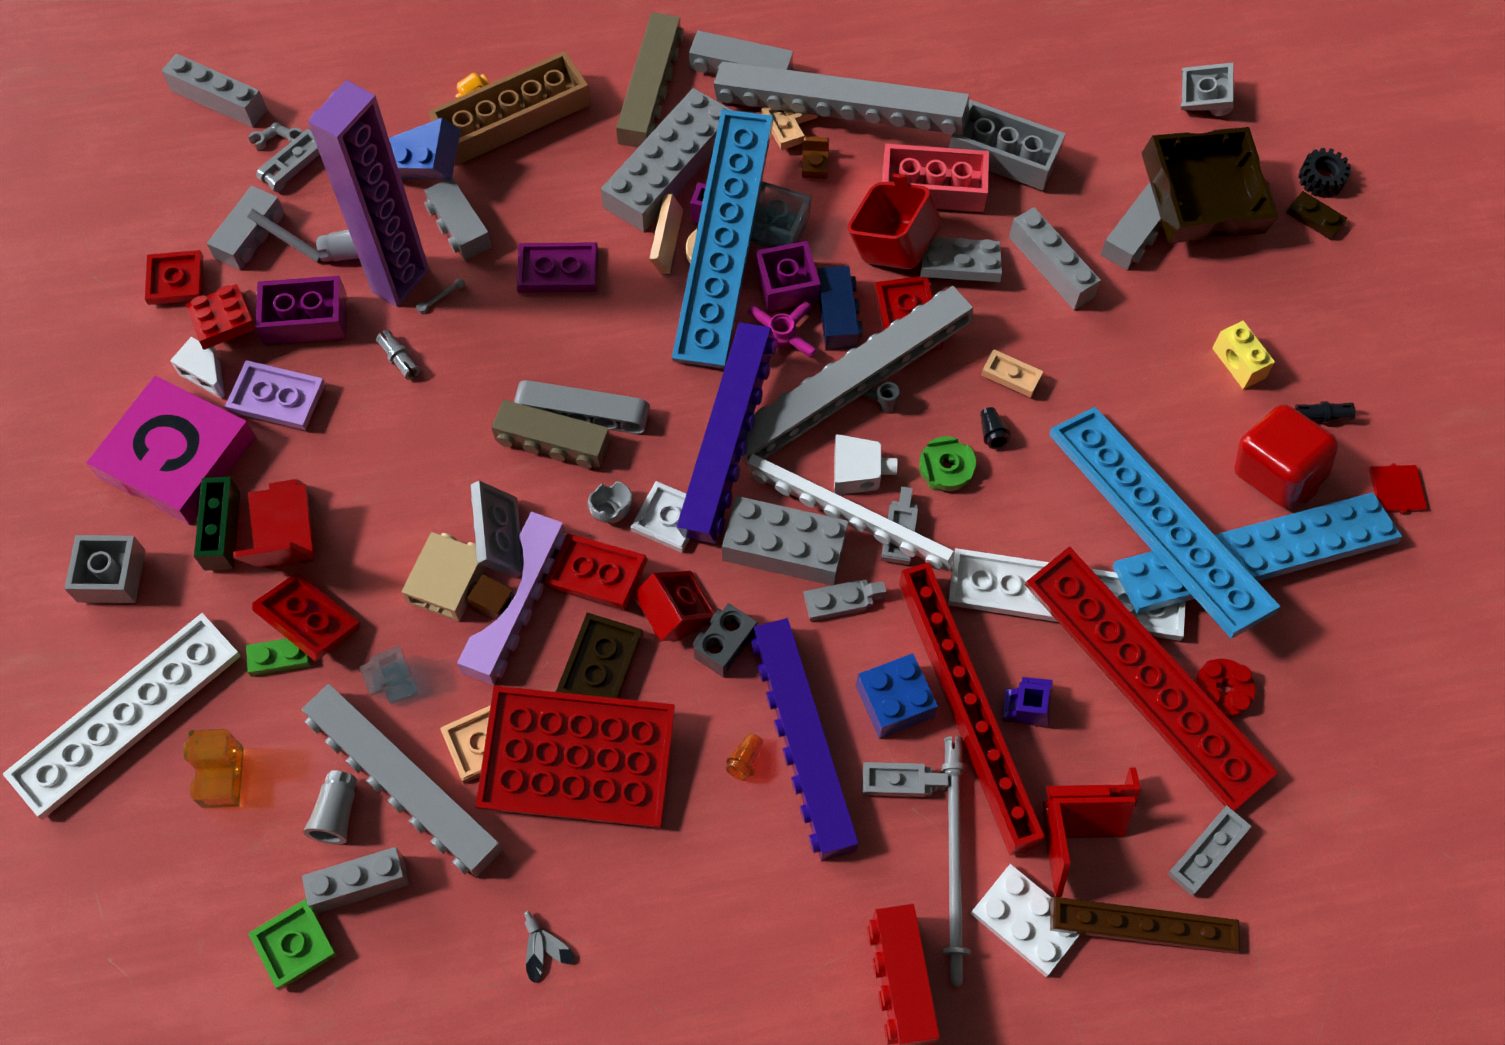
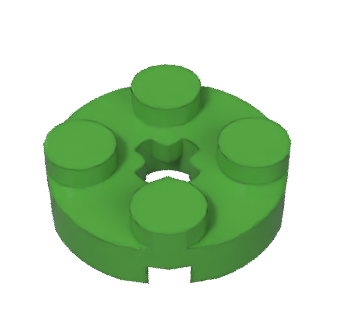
(947, 478)

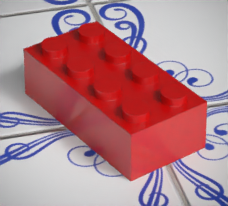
(903, 976)

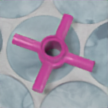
(786, 323)

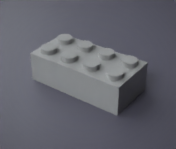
(1015, 145)
(784, 540)

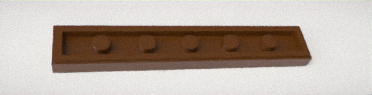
(1144, 925)

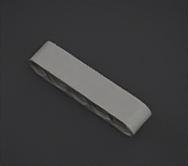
(600, 408)

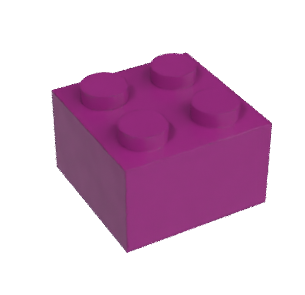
(787, 276)

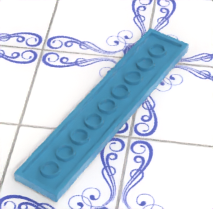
(723, 239)
(1165, 523)
(1271, 548)

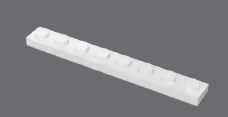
(857, 516)

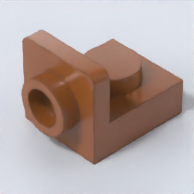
(815, 157)

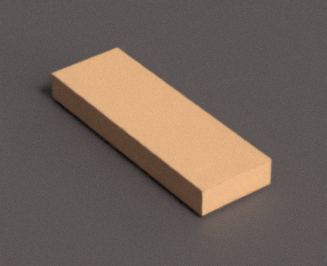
(666, 234)

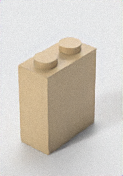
(443, 576)

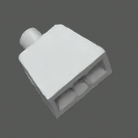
(859, 465)

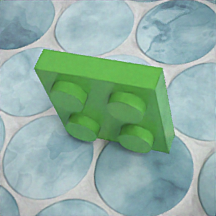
(292, 944)

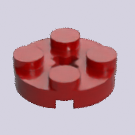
(1236, 676)

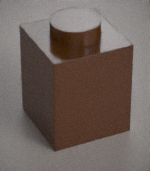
(489, 597)

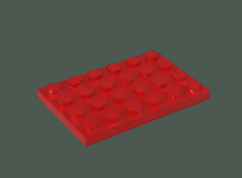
(576, 756)

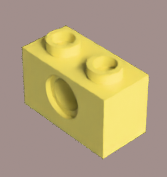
(1243, 354)

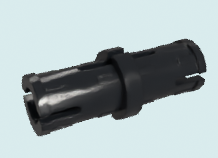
(1327, 411)

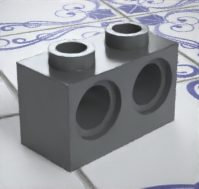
(730, 642)

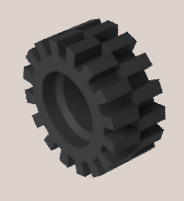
(1329, 162)

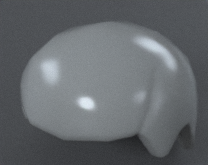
(610, 503)

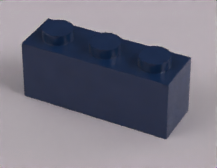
(839, 308)

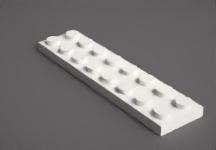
(998, 586)
(121, 716)

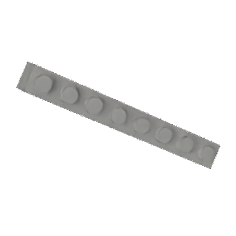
(402, 780)

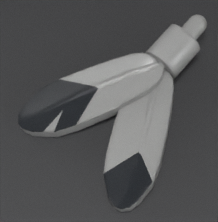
(538, 943)

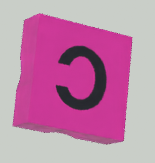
(168, 446)

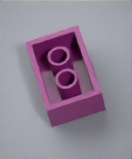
(301, 310)

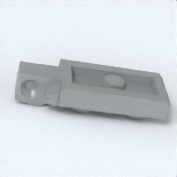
(906, 516)
(842, 599)
(901, 779)

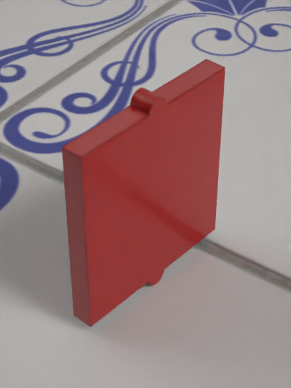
(1398, 488)

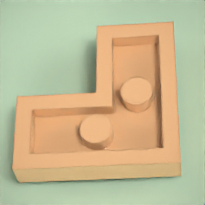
(786, 127)

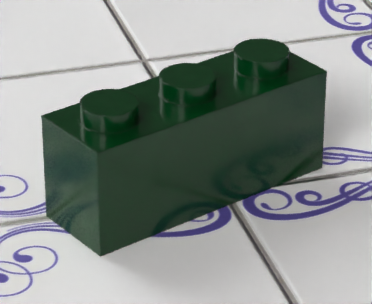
(217, 523)

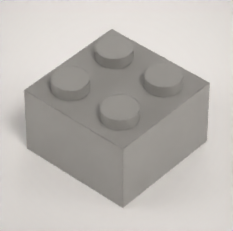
(105, 569)

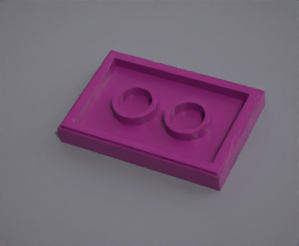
(557, 267)

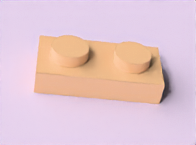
(1012, 373)

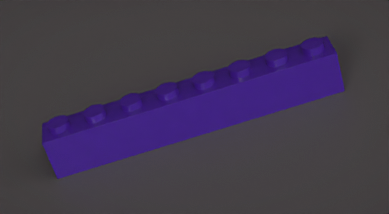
(727, 433)
(804, 740)

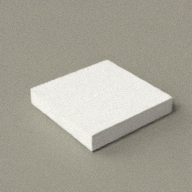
(660, 517)

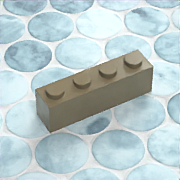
(551, 434)

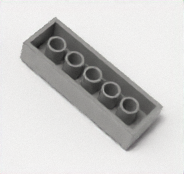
(664, 161)

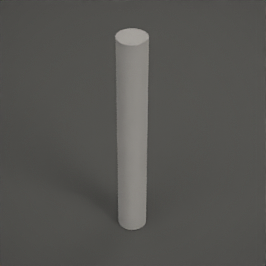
(284, 235)

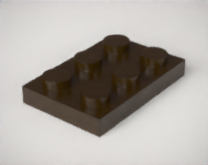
(600, 658)

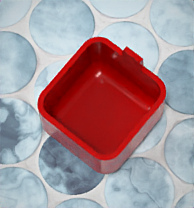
(895, 224)
(1286, 456)

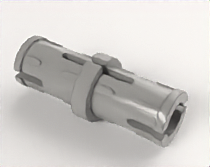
(398, 354)

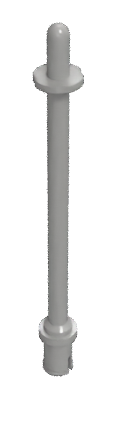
(955, 768)

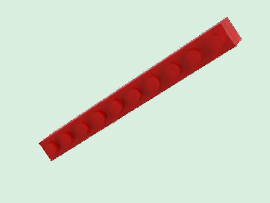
(970, 710)

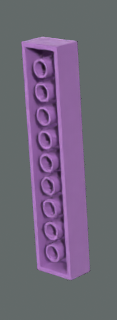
(370, 191)

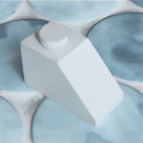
(200, 367)

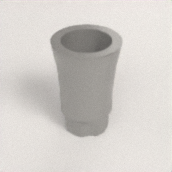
(336, 246)
(332, 809)

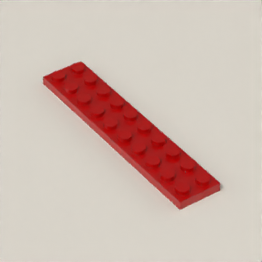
(1151, 679)

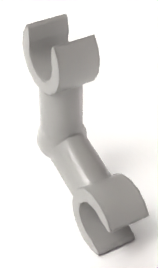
(270, 132)

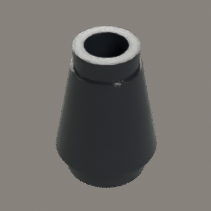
(994, 430)

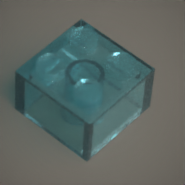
(780, 216)

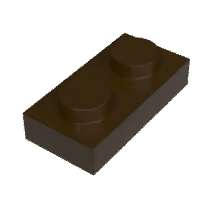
(1316, 215)

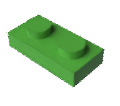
(274, 657)

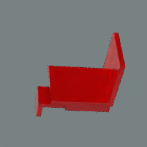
(279, 526)
(1085, 812)

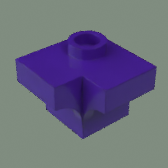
(1029, 702)

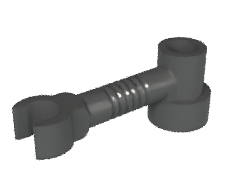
(886, 395)

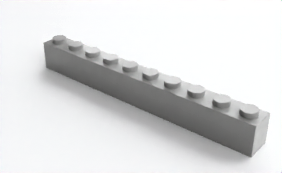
(842, 97)
(857, 372)

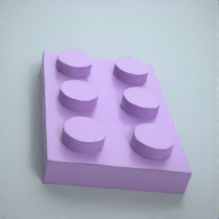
(275, 395)

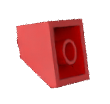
(674, 604)

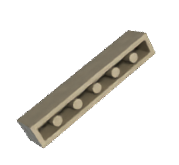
(649, 79)

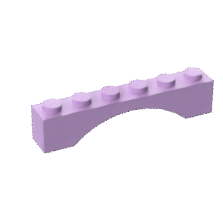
(488, 649)

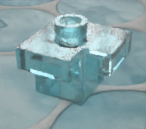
(391, 674)

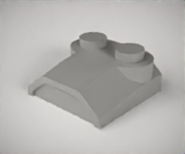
(1208, 88)

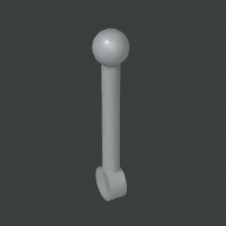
(423, 307)

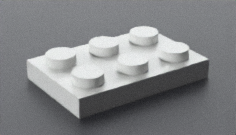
(1021, 918)

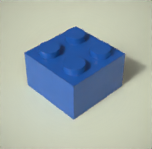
(896, 695)

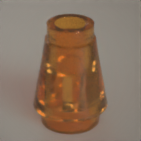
(745, 757)

